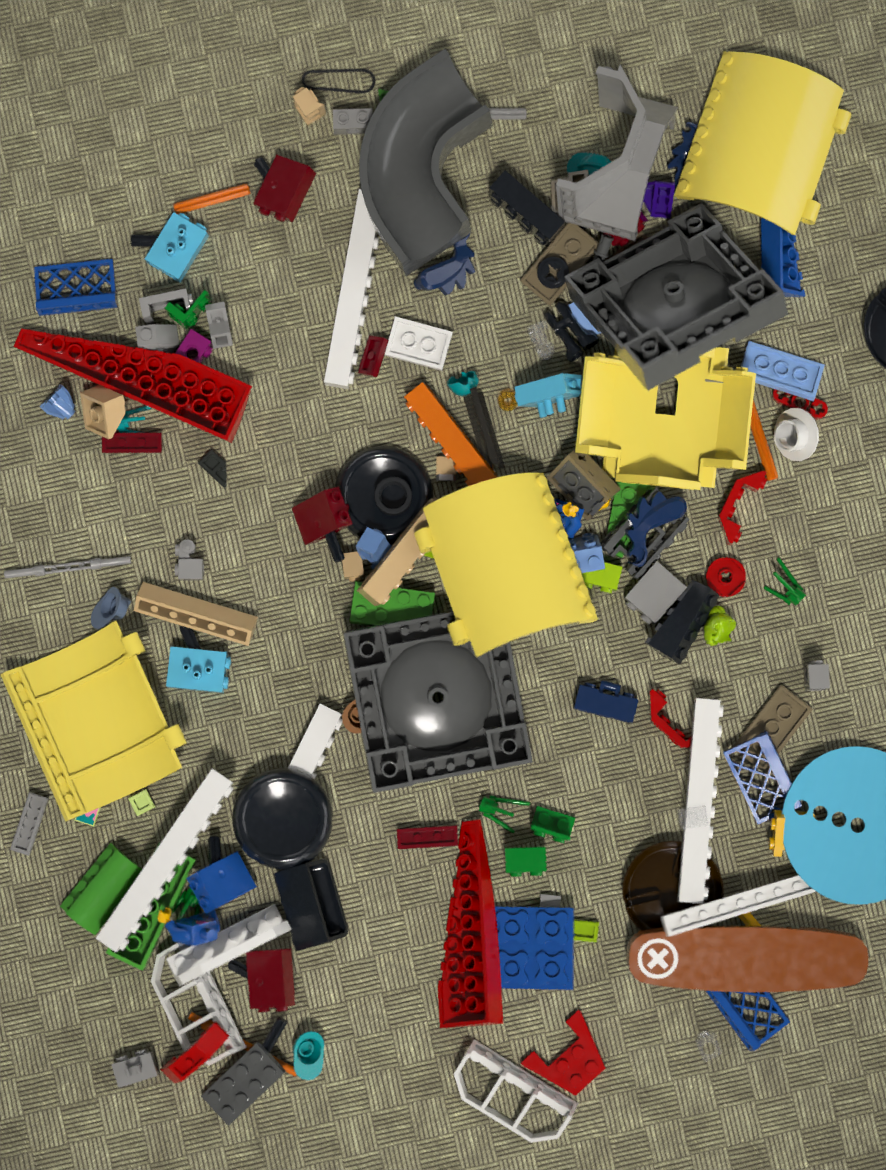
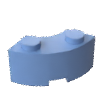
(372, 546)

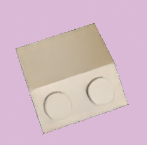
(102, 410)

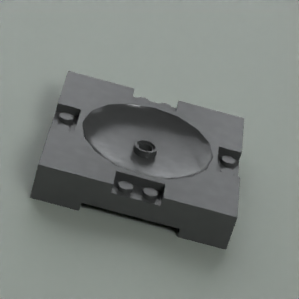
(676, 297)
(420, 740)

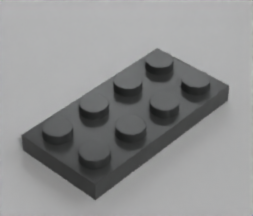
(243, 1083)

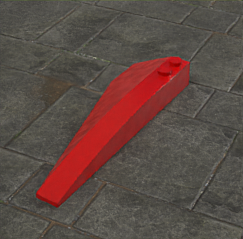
(471, 966)

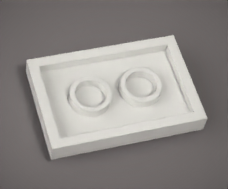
(418, 343)

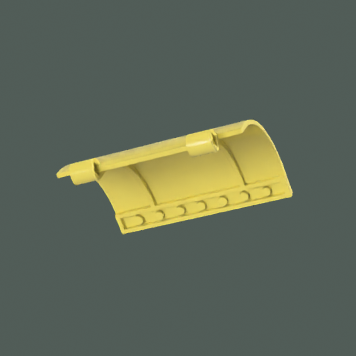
(764, 139)
(504, 561)
(94, 721)

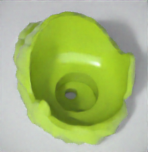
(718, 626)

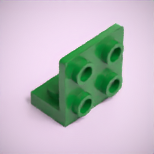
(189, 318)
(552, 824)

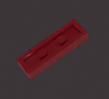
(133, 443)
(427, 837)

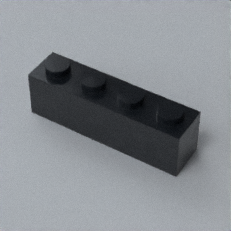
(683, 622)

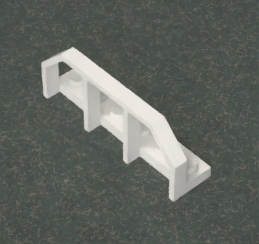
(230, 944)
(214, 1004)
(522, 1079)

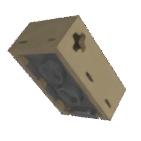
(584, 483)

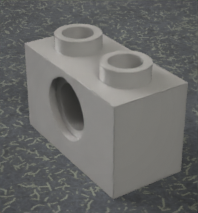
(351, 121)
(816, 676)

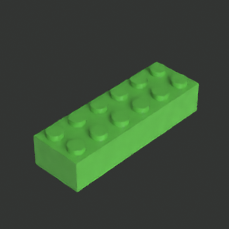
(147, 936)

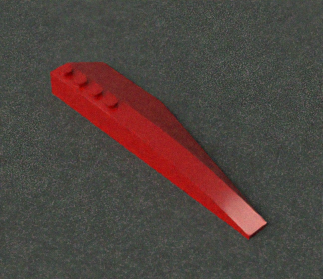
(149, 377)

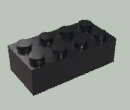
(526, 209)

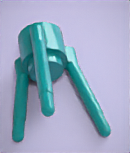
(125, 423)

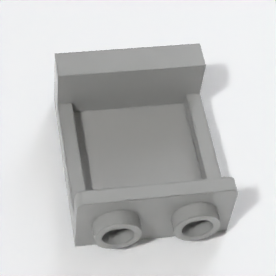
(158, 302)
(654, 593)

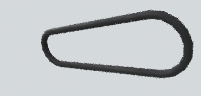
(339, 90)

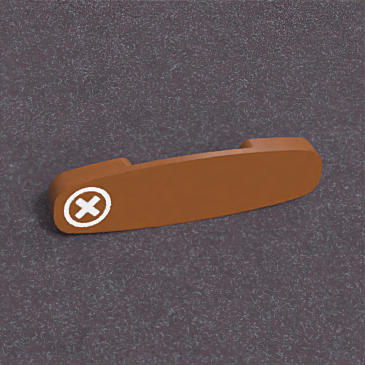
(748, 958)

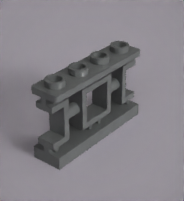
(654, 546)

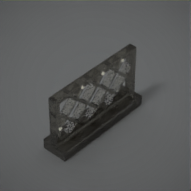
(483, 429)

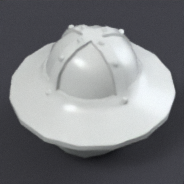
(796, 434)

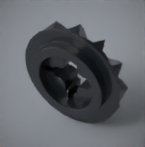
(543, 271)

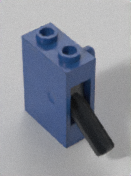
(221, 880)

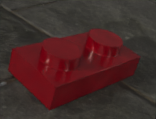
(373, 356)

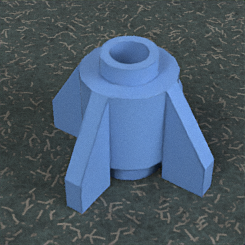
(59, 404)

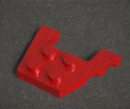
(576, 1065)

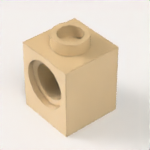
(353, 566)

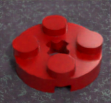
(738, 576)

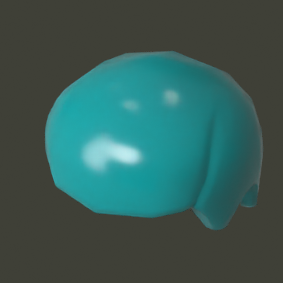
(463, 385)

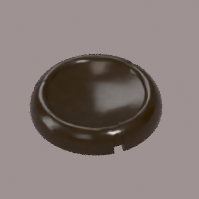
(653, 885)

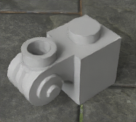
(188, 568)

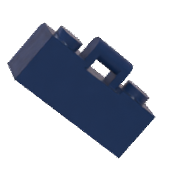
(613, 707)

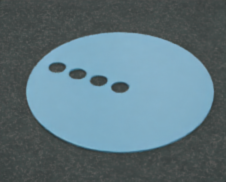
(834, 858)

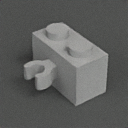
(135, 1068)

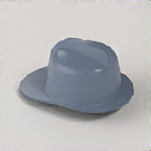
(111, 607)

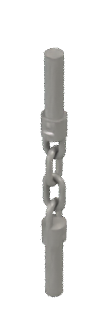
(40, 570)

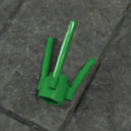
(794, 592)
(489, 806)
(190, 900)

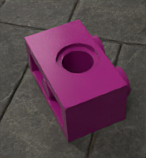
(196, 342)

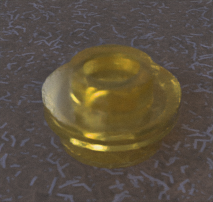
(505, 395)

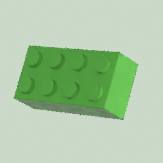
(402, 605)

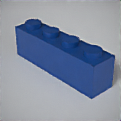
(780, 258)

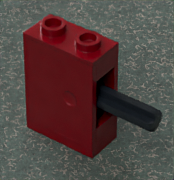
(322, 518)

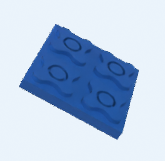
(536, 947)

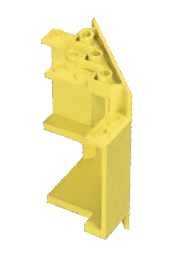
(663, 449)

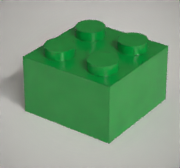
(525, 860)

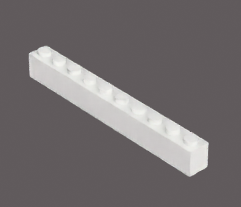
(352, 299)
(700, 792)
(164, 861)

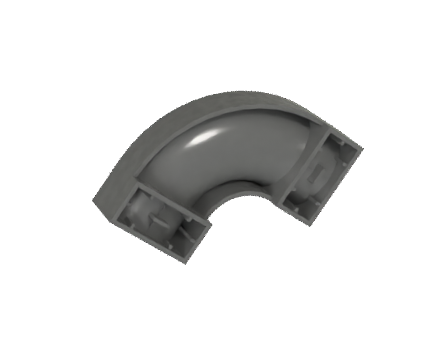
(405, 156)

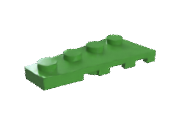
(622, 504)

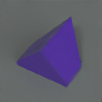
(659, 198)

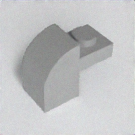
(218, 325)

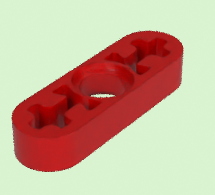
(816, 402)

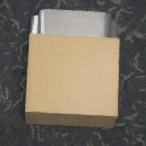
(445, 469)

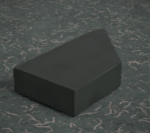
(215, 467)

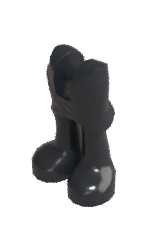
(586, 340)

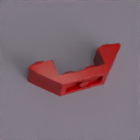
(729, 528)
(656, 703)
(196, 1055)

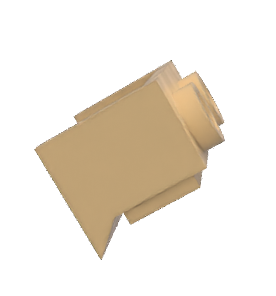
(308, 105)

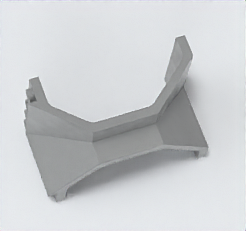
(615, 194)

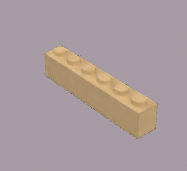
(395, 563)
(195, 613)

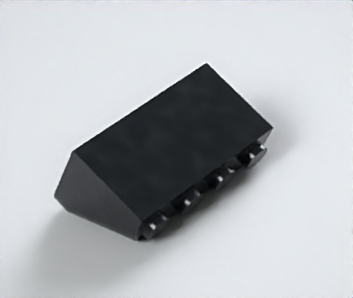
(311, 904)

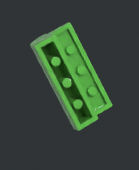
(101, 889)

